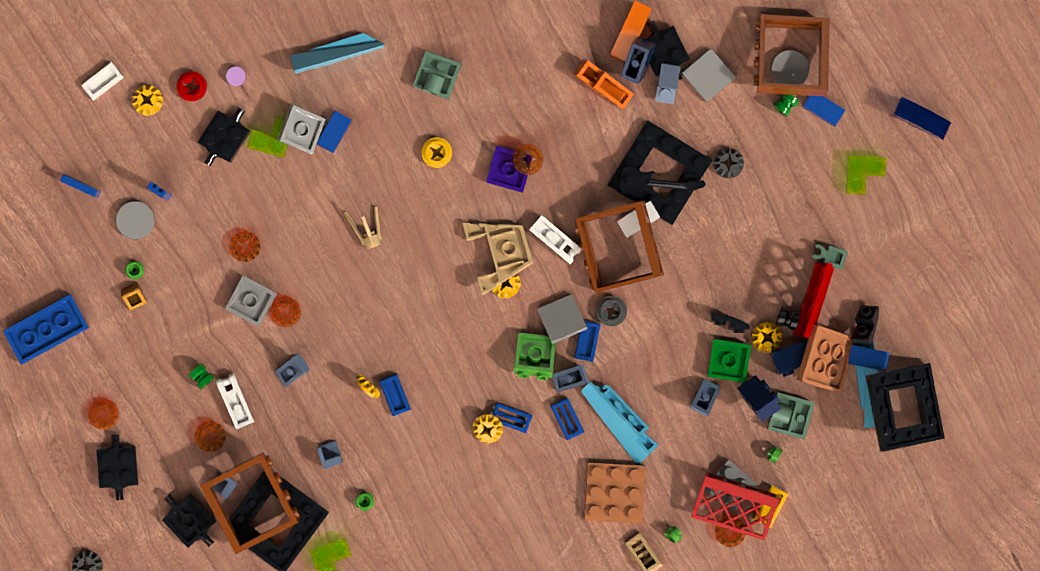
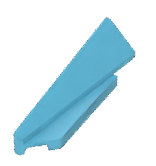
(334, 52)
(863, 390)
(621, 421)

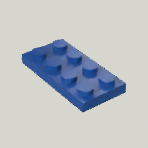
(46, 329)

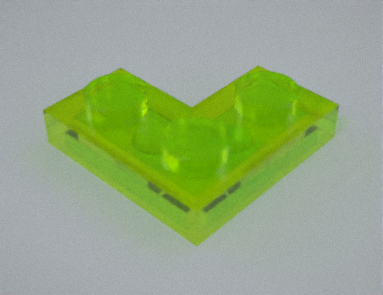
(268, 143)
(859, 168)
(325, 556)

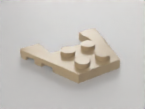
(507, 248)

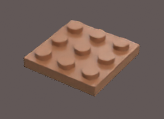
(826, 359)
(615, 493)

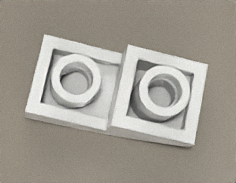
(630, 223)

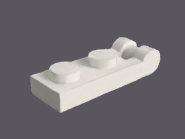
(555, 239)
(235, 401)

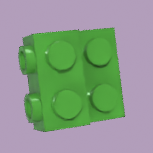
(534, 356)

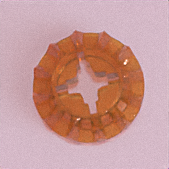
(521, 165)
(236, 249)
(294, 310)
(111, 418)
(207, 445)
(723, 538)

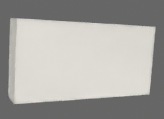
(102, 81)

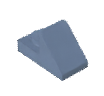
(667, 83)
(292, 370)
(570, 378)
(705, 397)

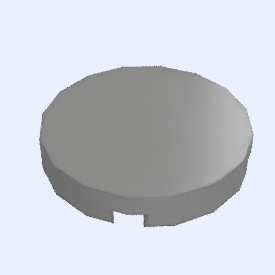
(790, 68)
(135, 220)

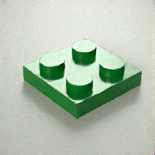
(729, 360)

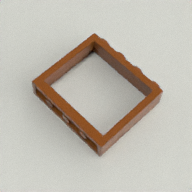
(793, 22)
(648, 237)
(222, 517)

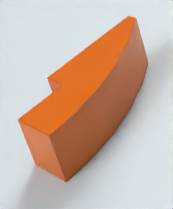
(631, 30)
(603, 84)

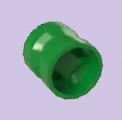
(785, 104)
(201, 376)

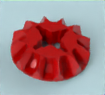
(187, 78)

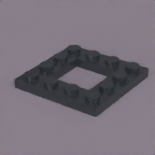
(693, 160)
(931, 425)
(283, 556)

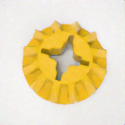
(146, 109)
(436, 143)
(508, 292)
(757, 337)
(367, 386)
(489, 421)

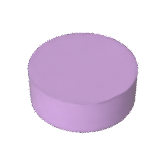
(236, 76)

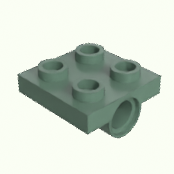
(437, 75)
(792, 417)

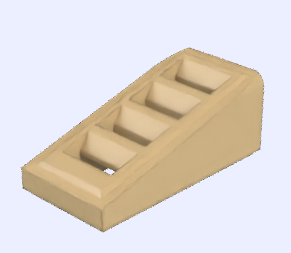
(635, 539)

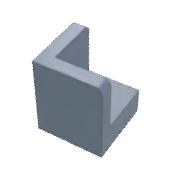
(329, 454)
(226, 486)

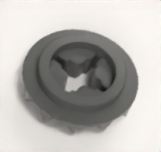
(721, 169)
(608, 302)
(91, 558)

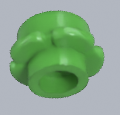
(129, 270)
(774, 454)
(364, 506)
(673, 534)

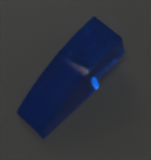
(921, 118)

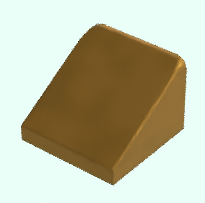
(133, 296)

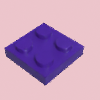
(503, 172)

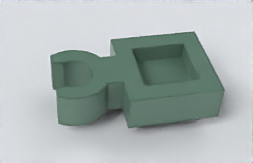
(832, 255)

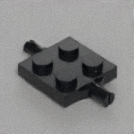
(667, 49)
(224, 136)
(117, 467)
(189, 520)

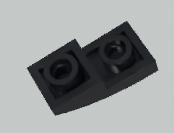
(736, 324)
(866, 325)

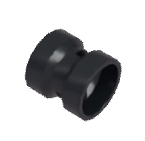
(792, 321)

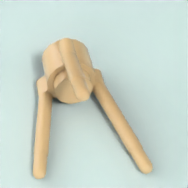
(370, 238)

